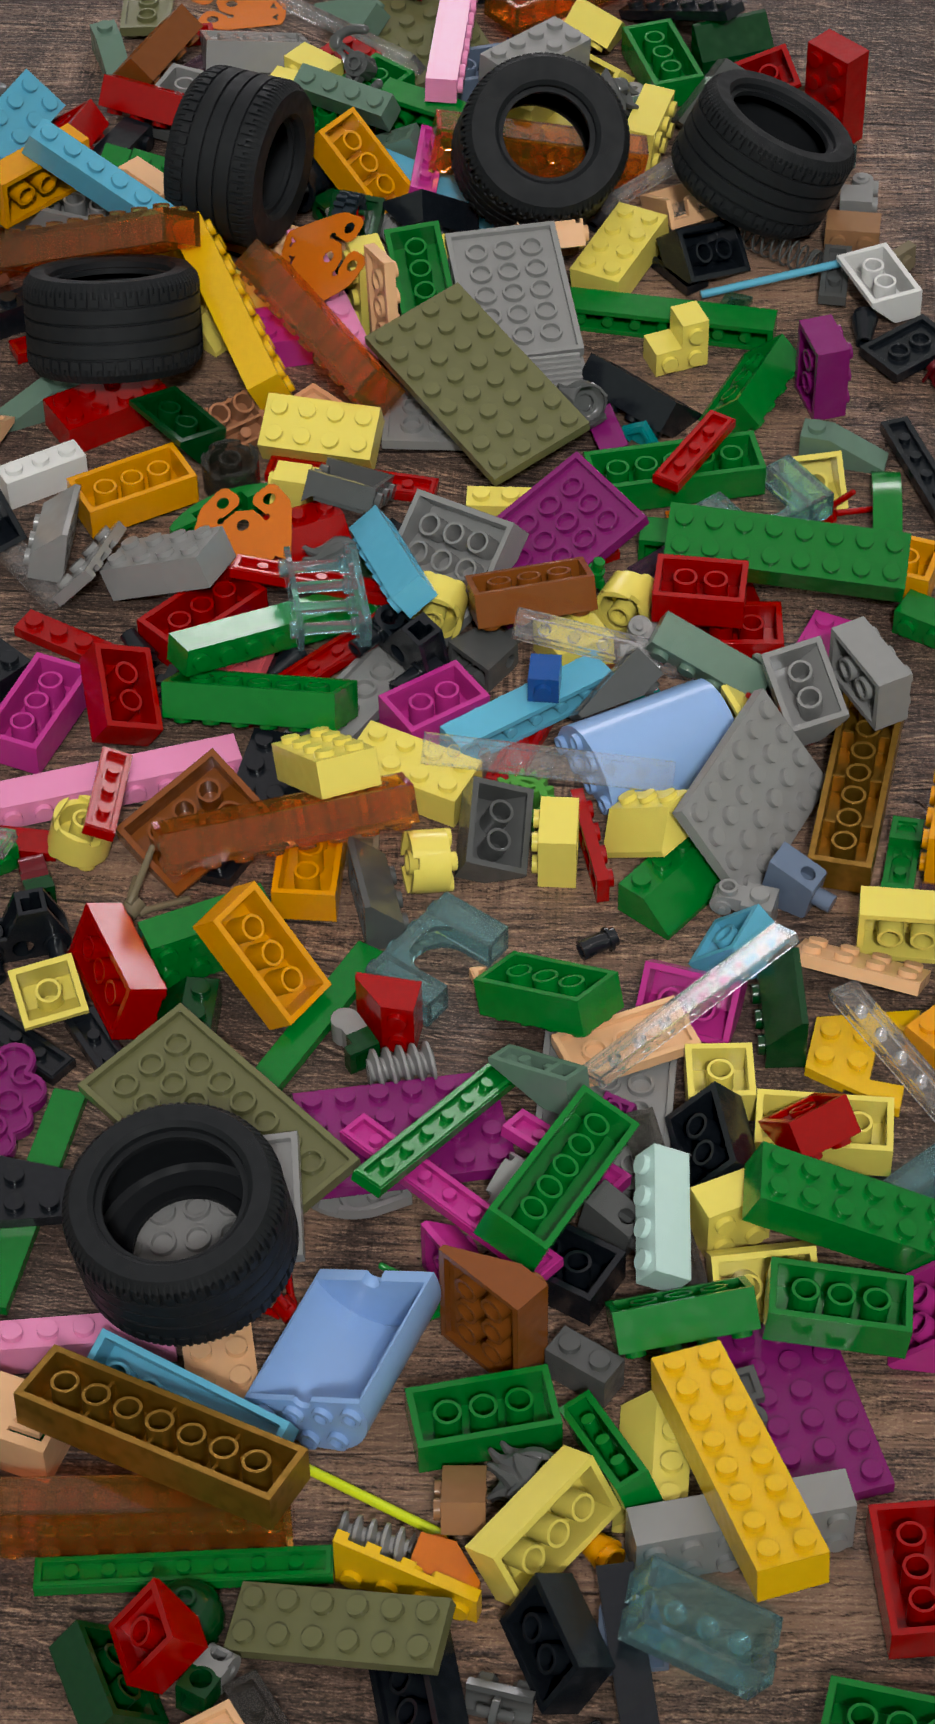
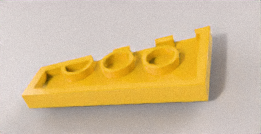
(369, 1570)

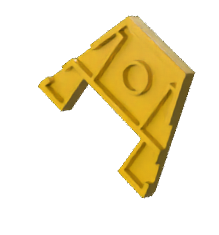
(846, 1062)

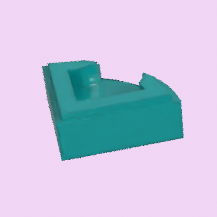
(639, 432)

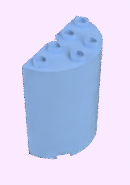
(668, 725)
(344, 1352)

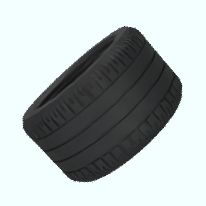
(241, 153)
(762, 154)
(502, 189)
(112, 318)
(161, 1160)

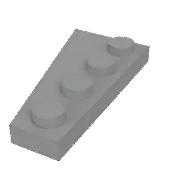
(84, 568)

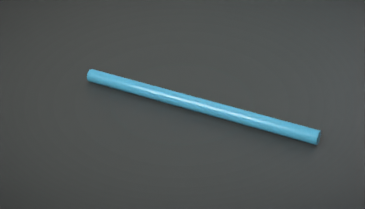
(769, 279)

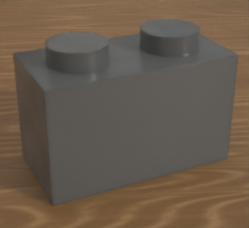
(584, 1365)

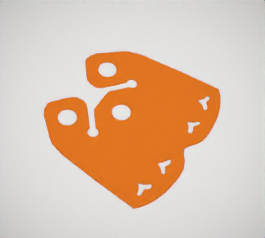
(245, 14)
(311, 246)
(262, 537)

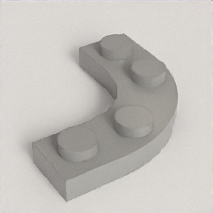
(364, 1205)

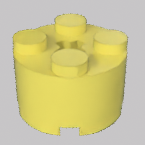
(623, 598)
(448, 606)
(66, 836)
(428, 861)

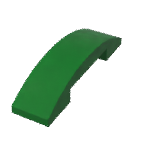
(887, 500)
(188, 518)
(903, 852)

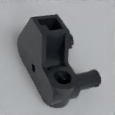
(413, 643)
(34, 919)

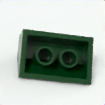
(731, 39)
(180, 420)
(199, 996)
(781, 1012)
(95, 1681)

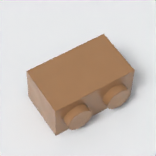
(852, 228)
(461, 1499)

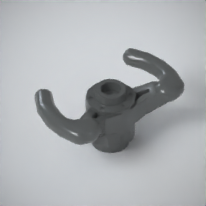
(356, 63)

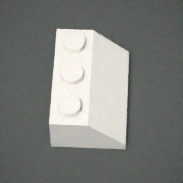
(883, 281)
(41, 473)

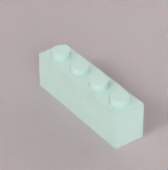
(662, 1218)

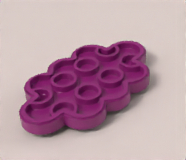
(20, 1095)

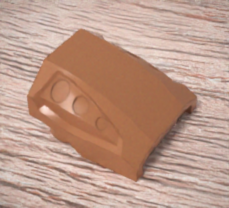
(240, 417)

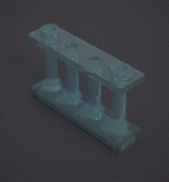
(350, 584)

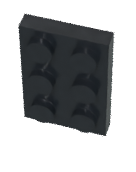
(902, 349)

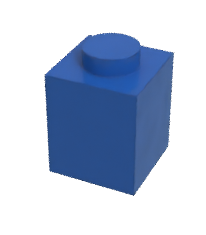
(544, 678)

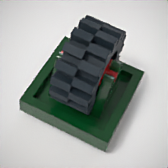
(365, 206)

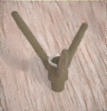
(134, 905)

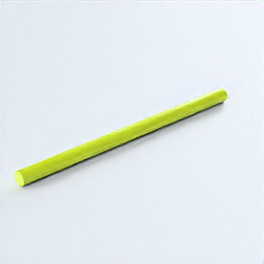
(374, 1501)

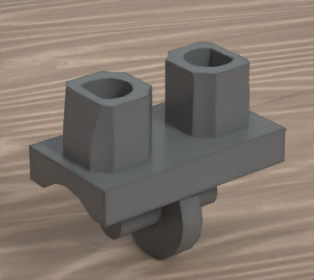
(498, 1701)

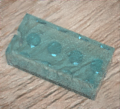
(700, 1628)

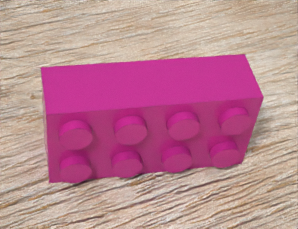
(40, 712)

